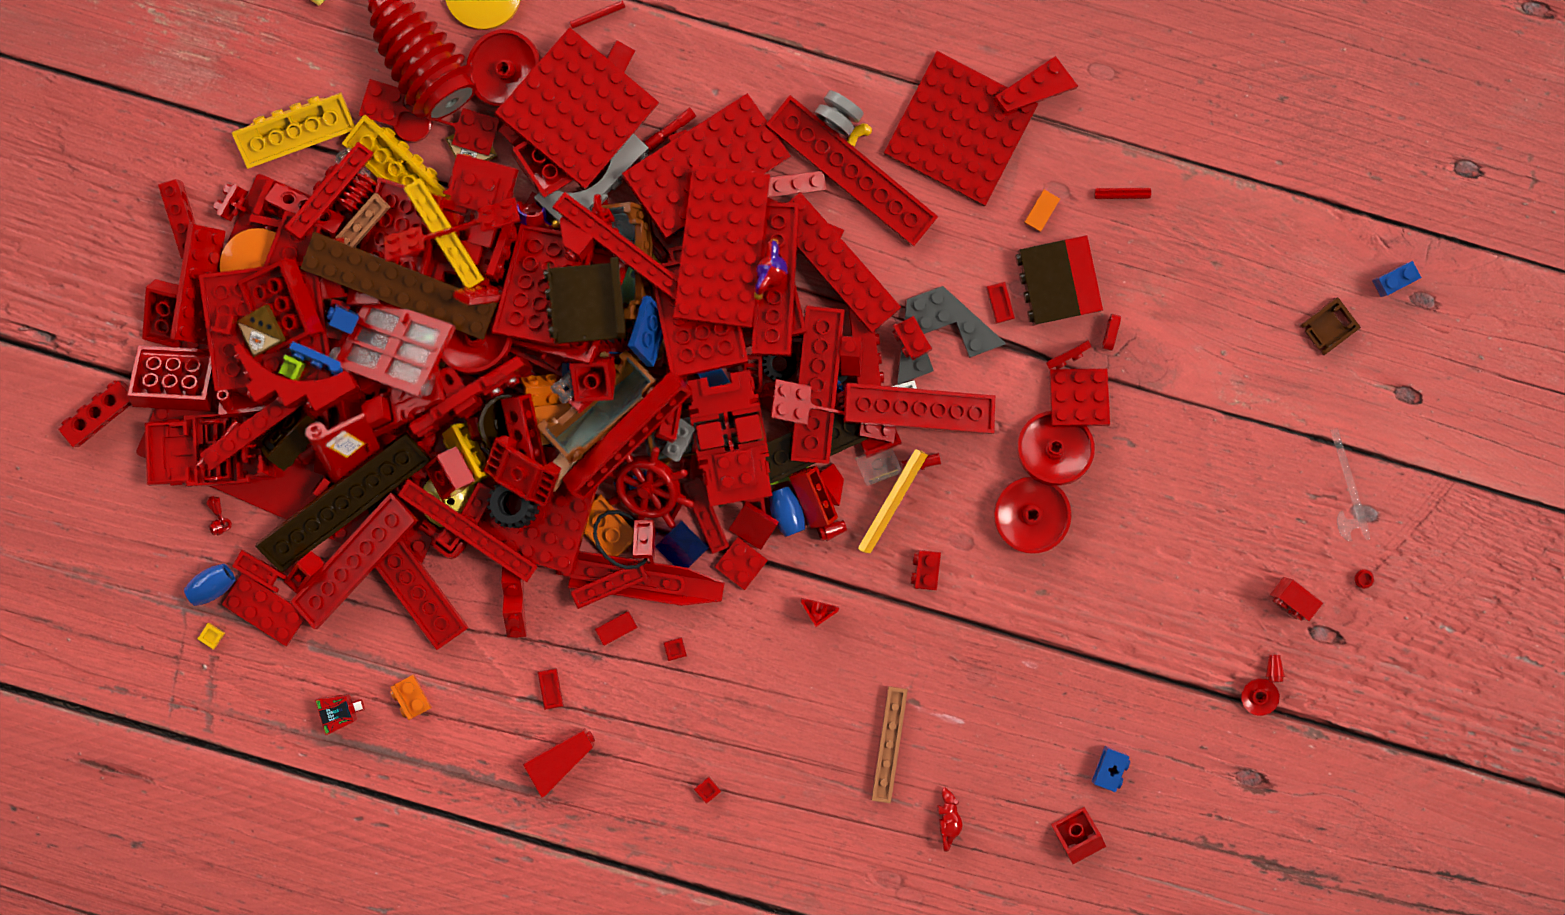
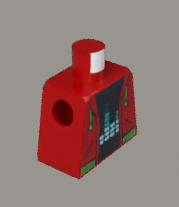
(338, 711)

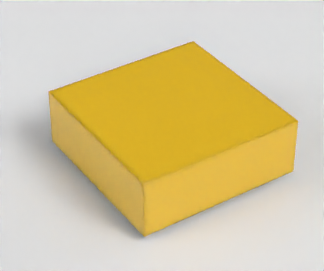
(211, 636)

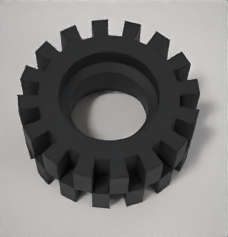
(780, 375)

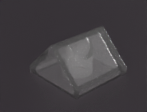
(878, 467)

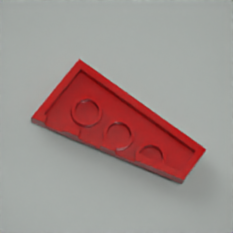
(1044, 82)

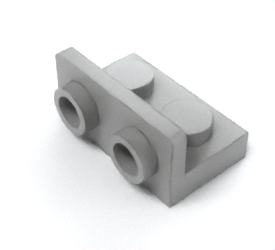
(684, 435)

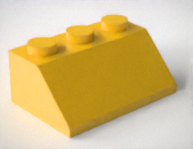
(474, 457)

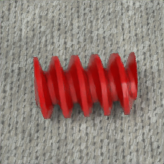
(357, 193)

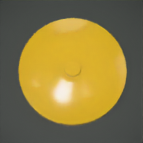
(483, 13)

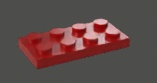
(264, 609)

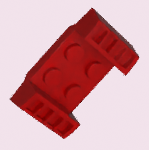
(520, 472)

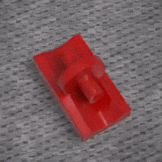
(232, 203)
(692, 469)

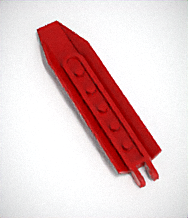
(665, 583)

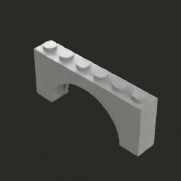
(629, 155)

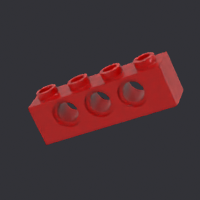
(276, 204)
(178, 210)
(522, 426)
(71, 428)

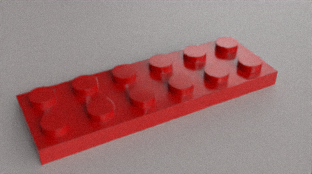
(200, 256)
(421, 595)

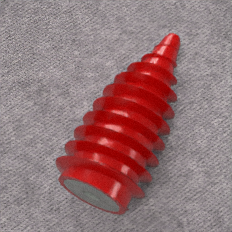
(420, 59)

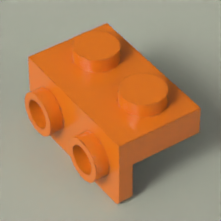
(541, 389)

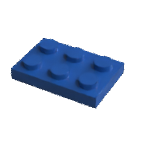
(647, 332)

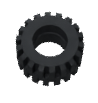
(502, 516)

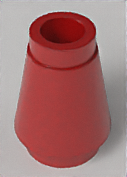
(832, 530)
(1275, 669)

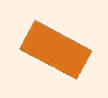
(1042, 210)

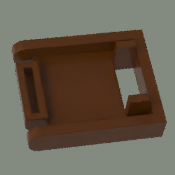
(1327, 329)

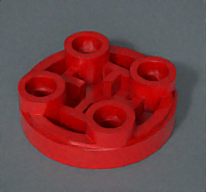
(411, 127)

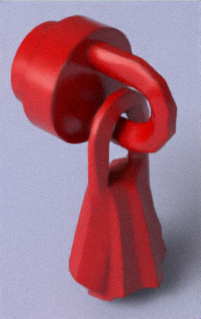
(216, 528)

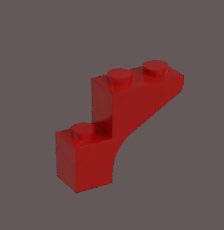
(513, 604)

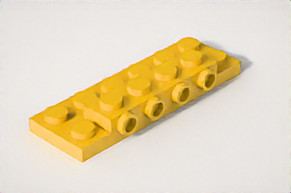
(293, 129)
(391, 157)

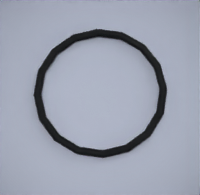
(600, 548)

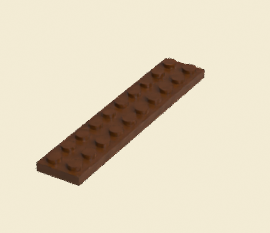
(395, 284)

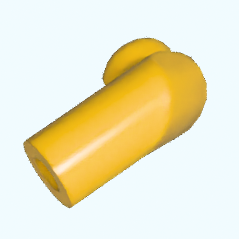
(862, 129)

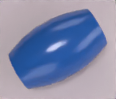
(787, 511)
(209, 584)

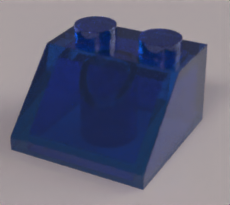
(682, 546)

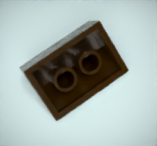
(287, 438)

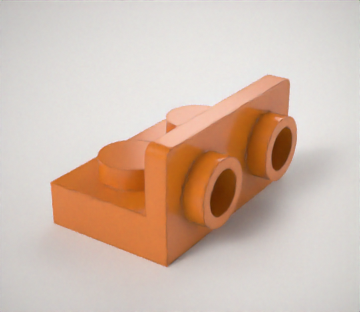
(410, 697)

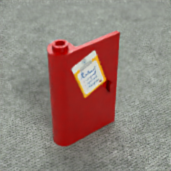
(343, 446)

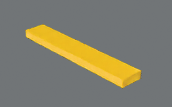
(449, 243)
(892, 501)

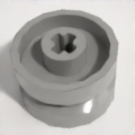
(839, 113)

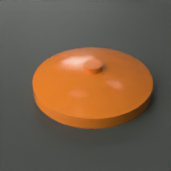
(247, 249)

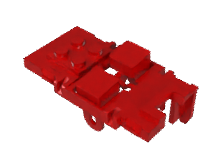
(472, 187)
(468, 400)
(378, 410)
(175, 451)
(733, 472)

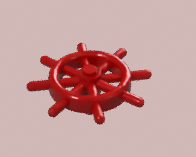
(647, 487)

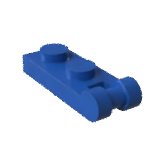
(315, 358)

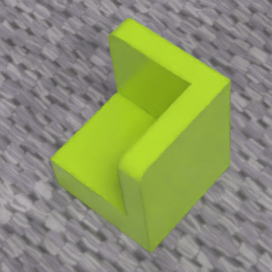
(292, 368)

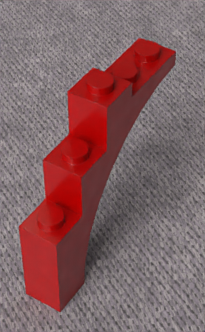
(320, 393)

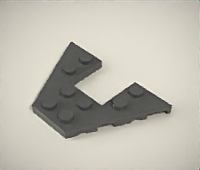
(939, 309)

